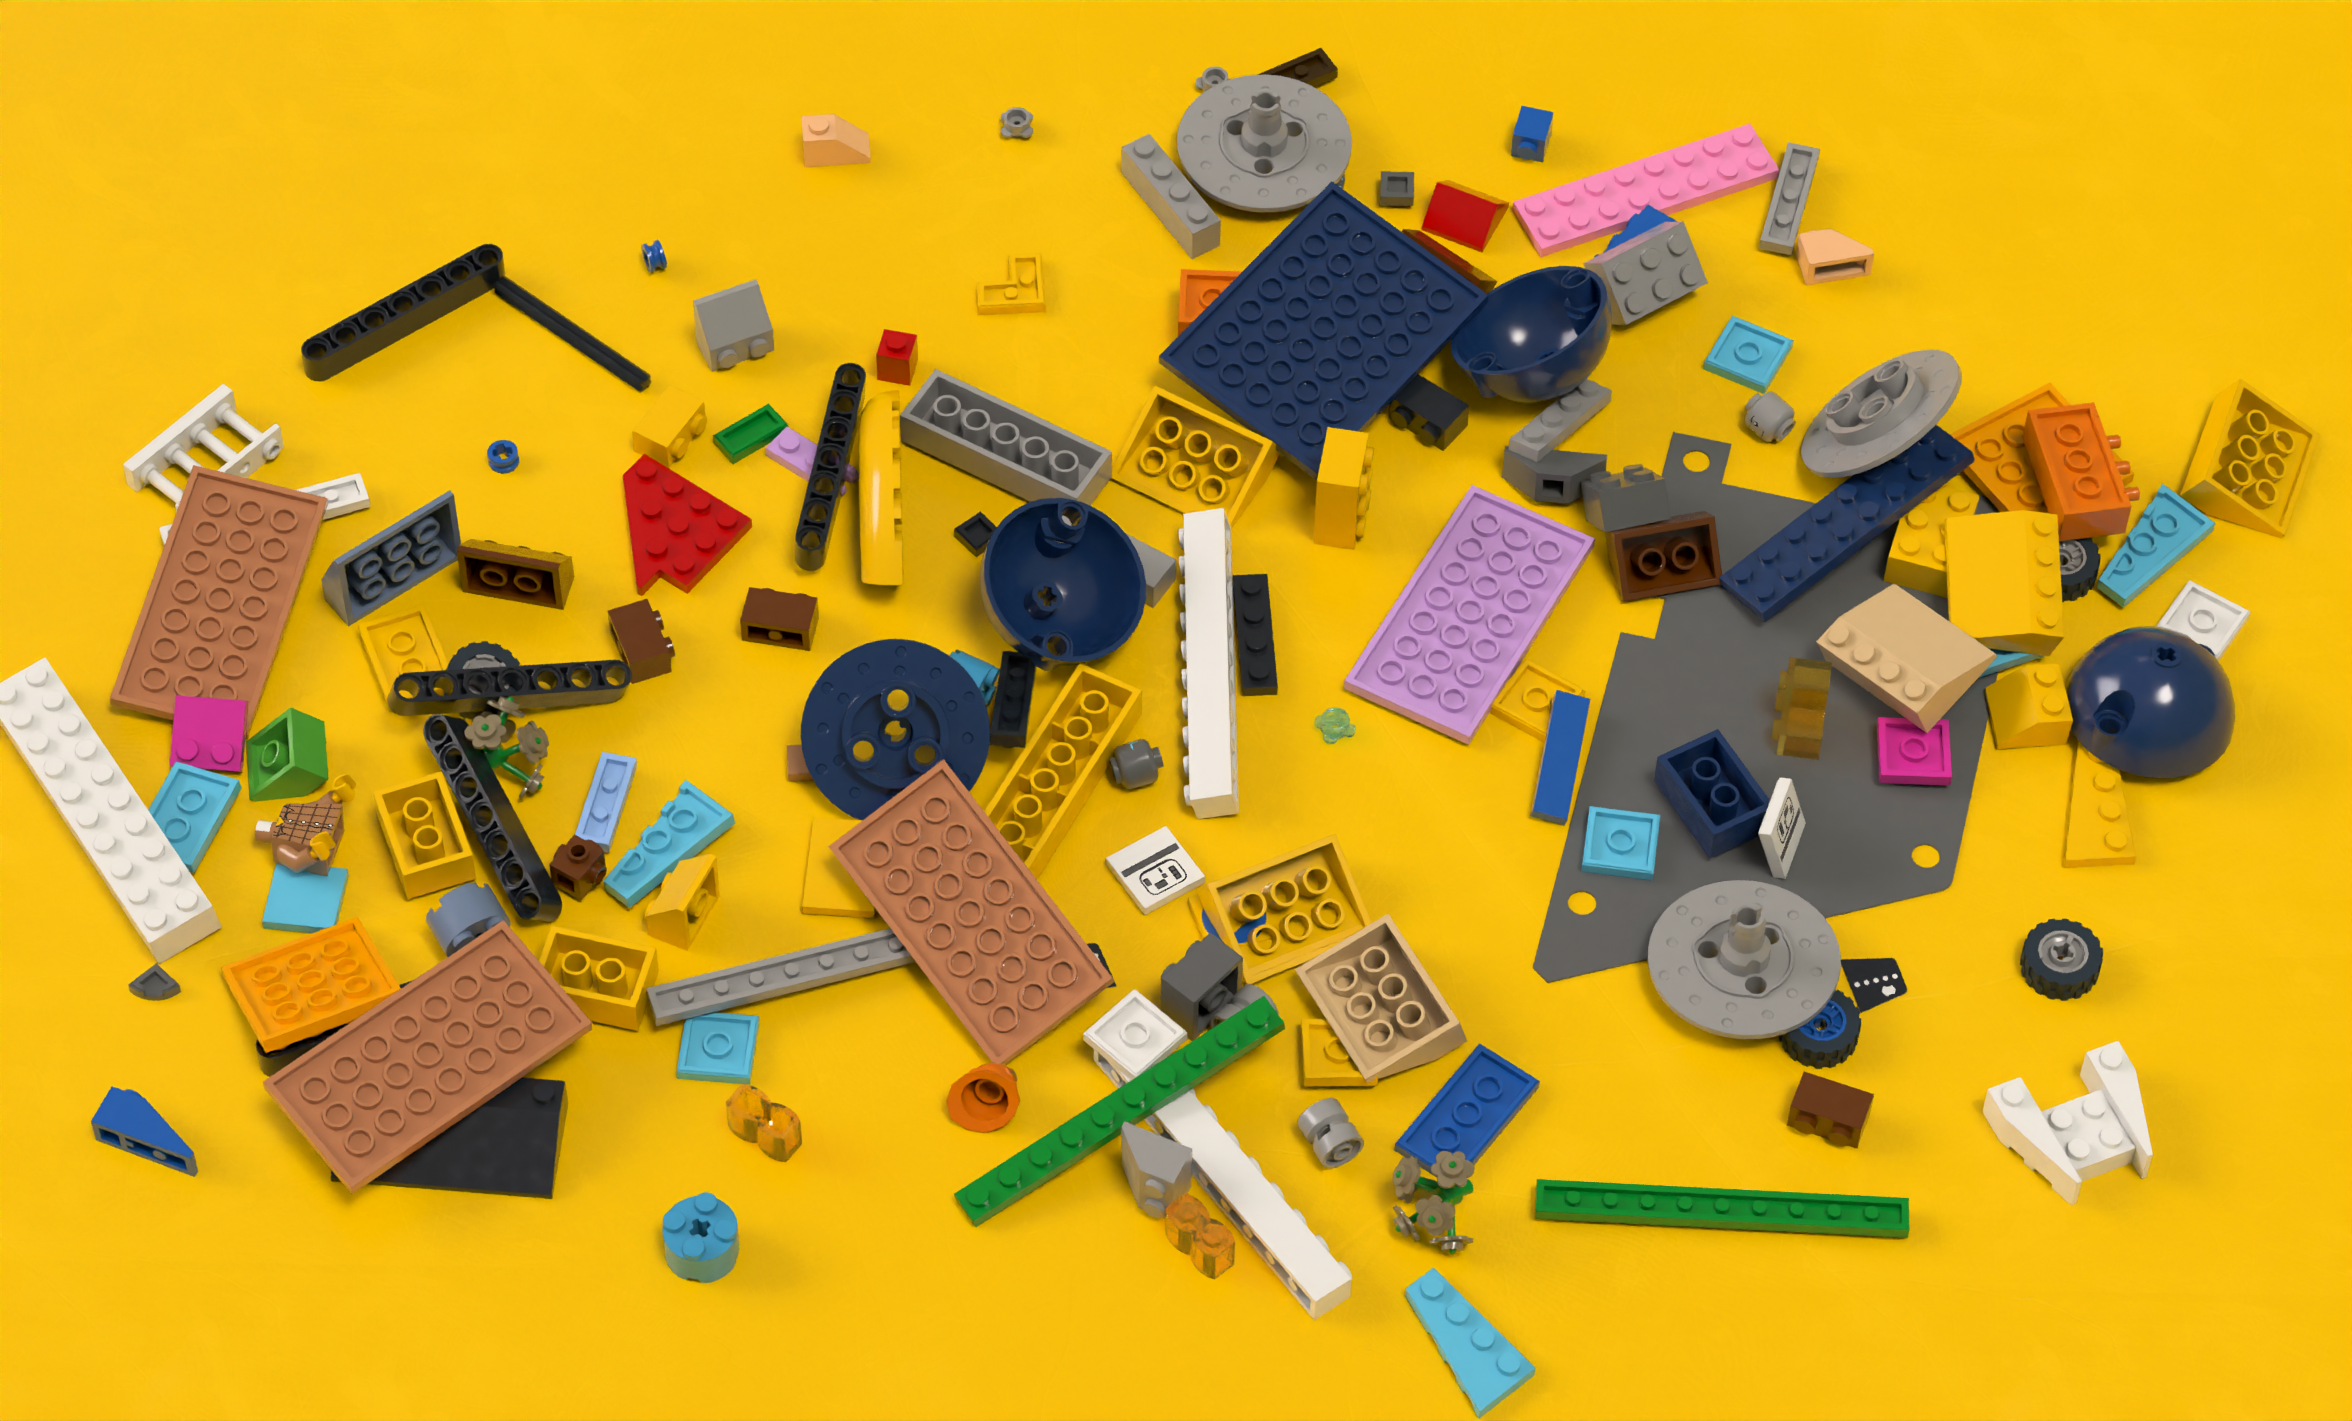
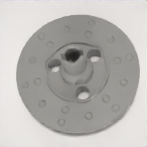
(1263, 143)
(1881, 413)
(1744, 959)

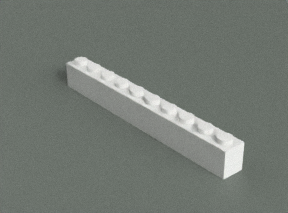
(1210, 664)
(1250, 1201)

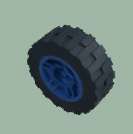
(1829, 1045)

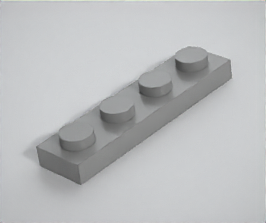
(1789, 198)
(1559, 420)

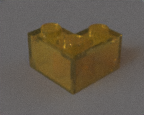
(1802, 705)

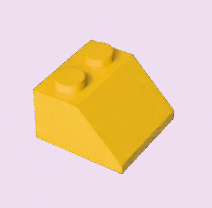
(2029, 708)
(684, 901)

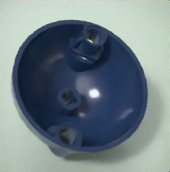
(1537, 335)
(1066, 597)
(2171, 699)

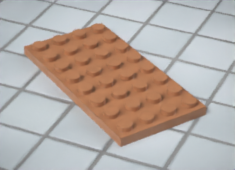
(219, 594)
(971, 914)
(427, 1056)

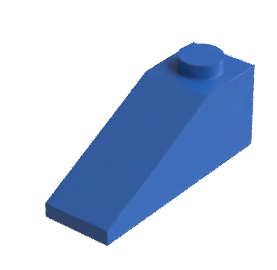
(134, 1126)

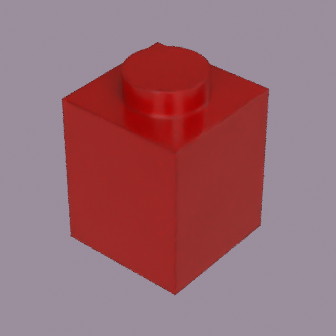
(897, 357)

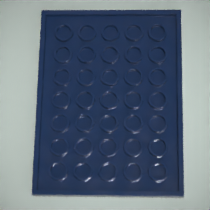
(1323, 327)

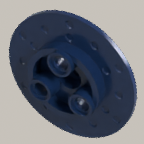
(853, 706)

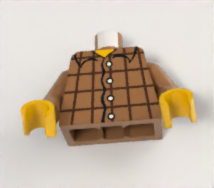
(309, 832)

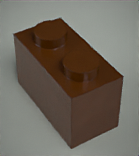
(779, 618)
(640, 640)
(1830, 1110)

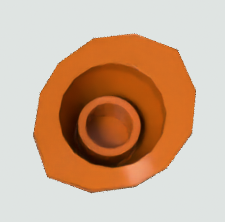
(984, 1098)

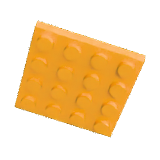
(2001, 458)
(310, 984)

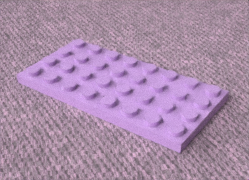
(1469, 614)

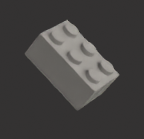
(1648, 271)

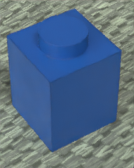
(1532, 134)

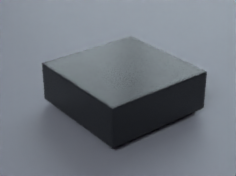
(975, 533)

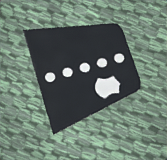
(1874, 981)

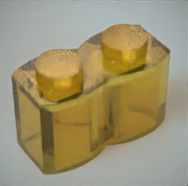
(762, 1122)
(1198, 1235)

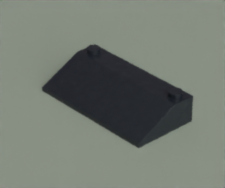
(497, 1149)

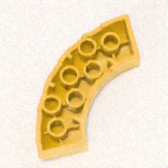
(881, 490)

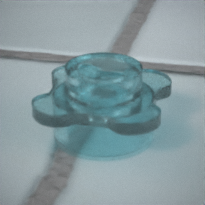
(1336, 717)

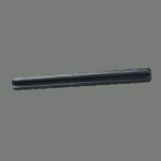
(572, 333)

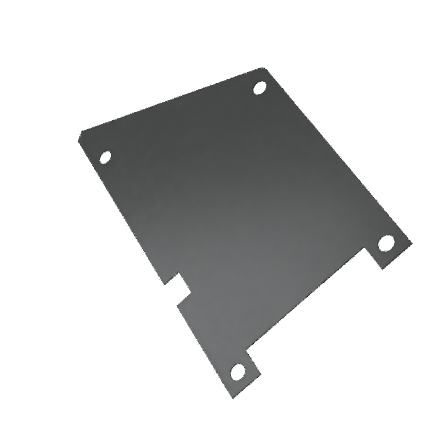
(1721, 671)

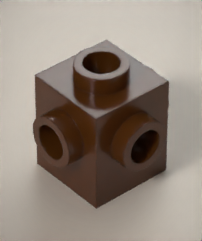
(578, 866)

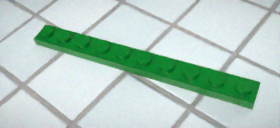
(1128, 1103)
(1722, 1208)

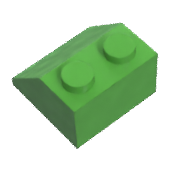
(287, 757)

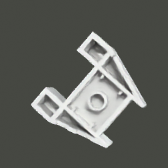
(2081, 1134)

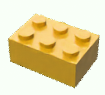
(1343, 488)
(1918, 547)
(424, 835)
(602, 974)

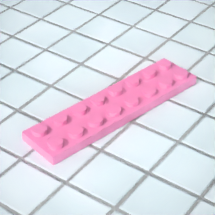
(1664, 181)

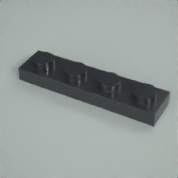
(1255, 635)
(1013, 700)

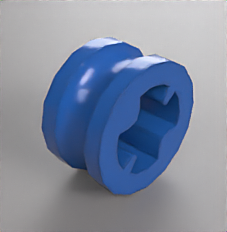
(654, 256)
(503, 465)

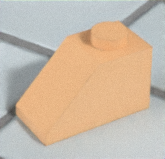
(833, 141)
(1831, 257)

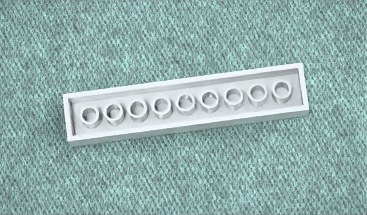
(104, 812)

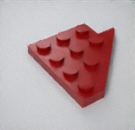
(676, 526)

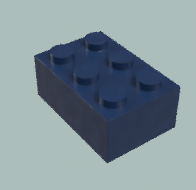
(1712, 792)

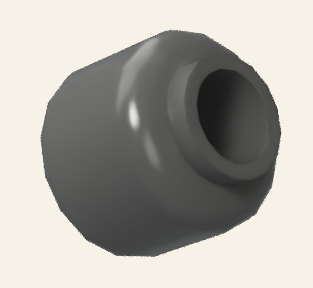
(1136, 764)

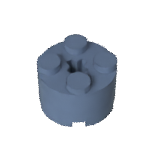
(465, 916)

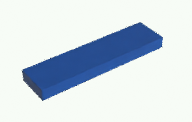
(1560, 757)

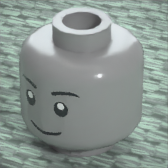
(1769, 417)

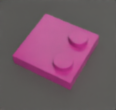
(209, 733)
(1913, 755)

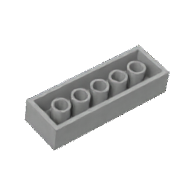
(1003, 442)

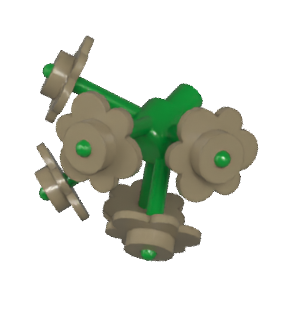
(493, 729)
(1439, 1211)

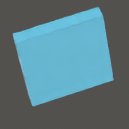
(1748, 354)
(1621, 843)
(304, 900)
(718, 1048)

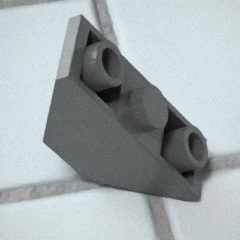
(1554, 476)

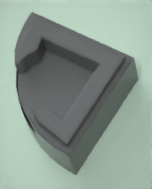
(154, 985)

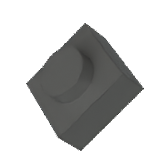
(1397, 188)

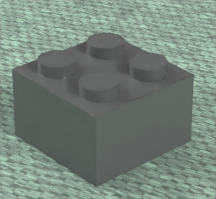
(1625, 498)
(1200, 984)

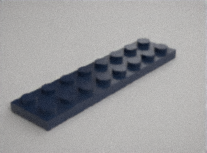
(1843, 523)

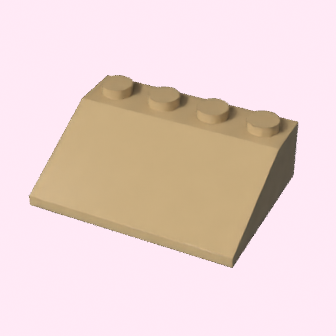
(1905, 655)
(1381, 1002)

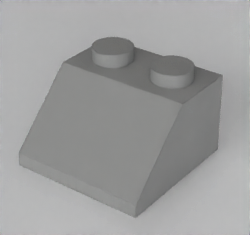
(733, 326)
(1154, 1168)

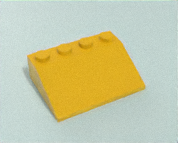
(1193, 458)
(2250, 461)
(2006, 580)
(1309, 901)

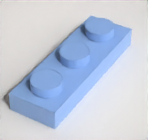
(606, 799)

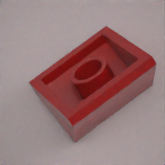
(1463, 215)

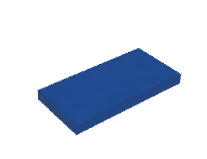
(1469, 1109)

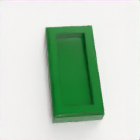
(750, 433)

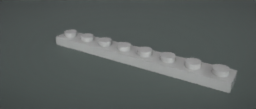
(776, 976)

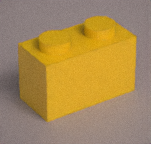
(669, 426)

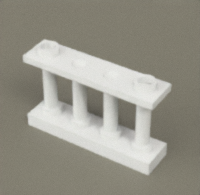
(196, 428)

